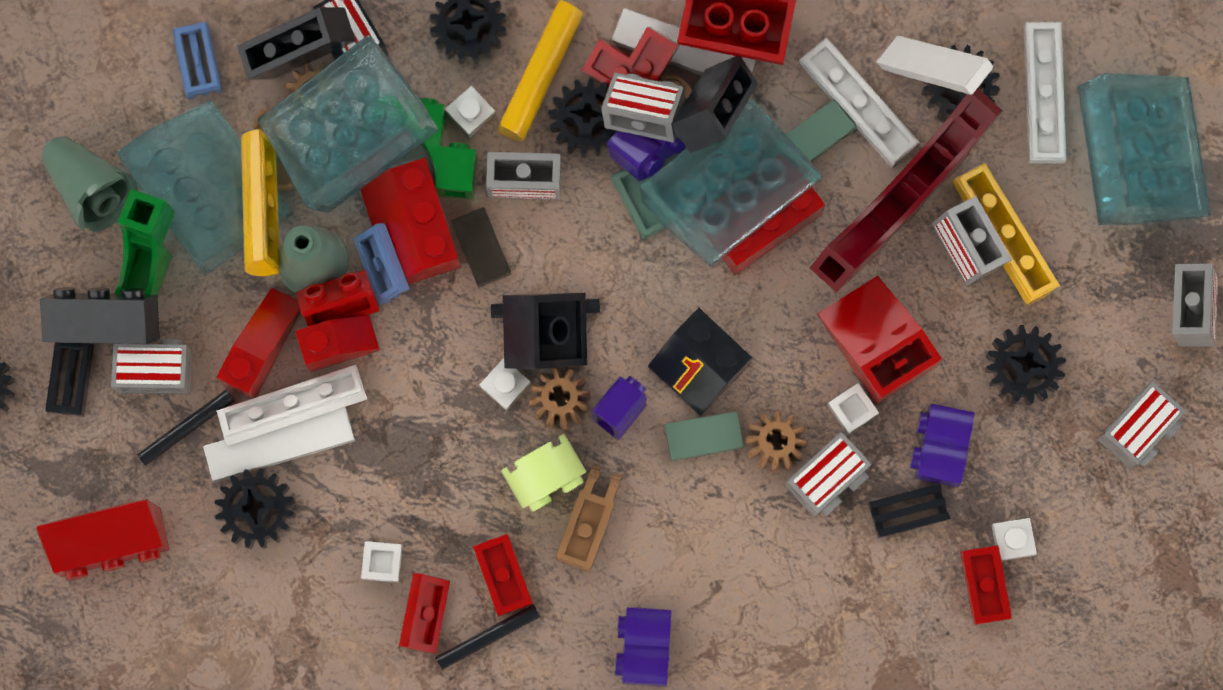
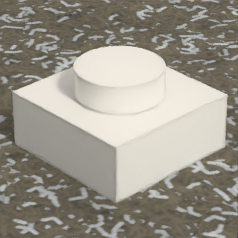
(470, 111)
(505, 385)
(852, 408)
(1014, 539)
(381, 562)

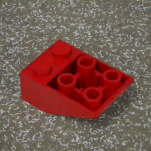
(879, 339)

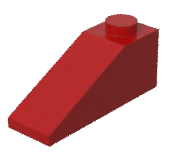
(259, 344)

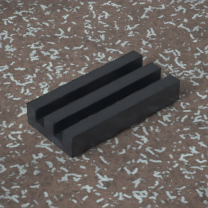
(83, 381)
(939, 503)

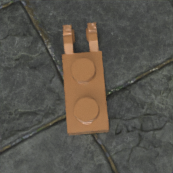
(588, 523)

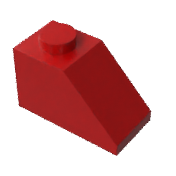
(336, 341)

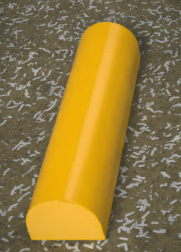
(540, 71)
(260, 205)
(1027, 268)

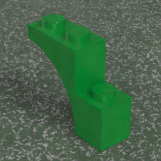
(453, 165)
(144, 228)

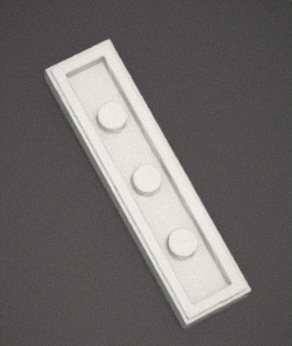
(695, 60)
(935, 64)
(1045, 92)
(859, 102)
(291, 405)
(279, 445)

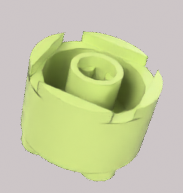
(545, 472)

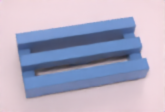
(203, 87)
(384, 261)

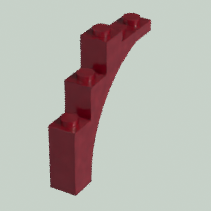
(907, 192)

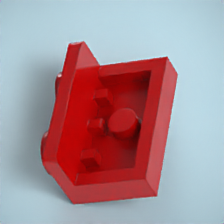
(338, 298)

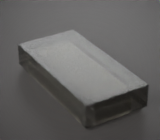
(481, 247)

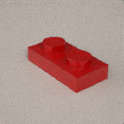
(502, 575)
(985, 585)
(424, 613)

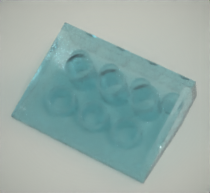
(346, 126)
(1143, 149)
(199, 173)
(729, 187)

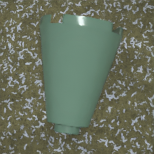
(87, 183)
(311, 257)

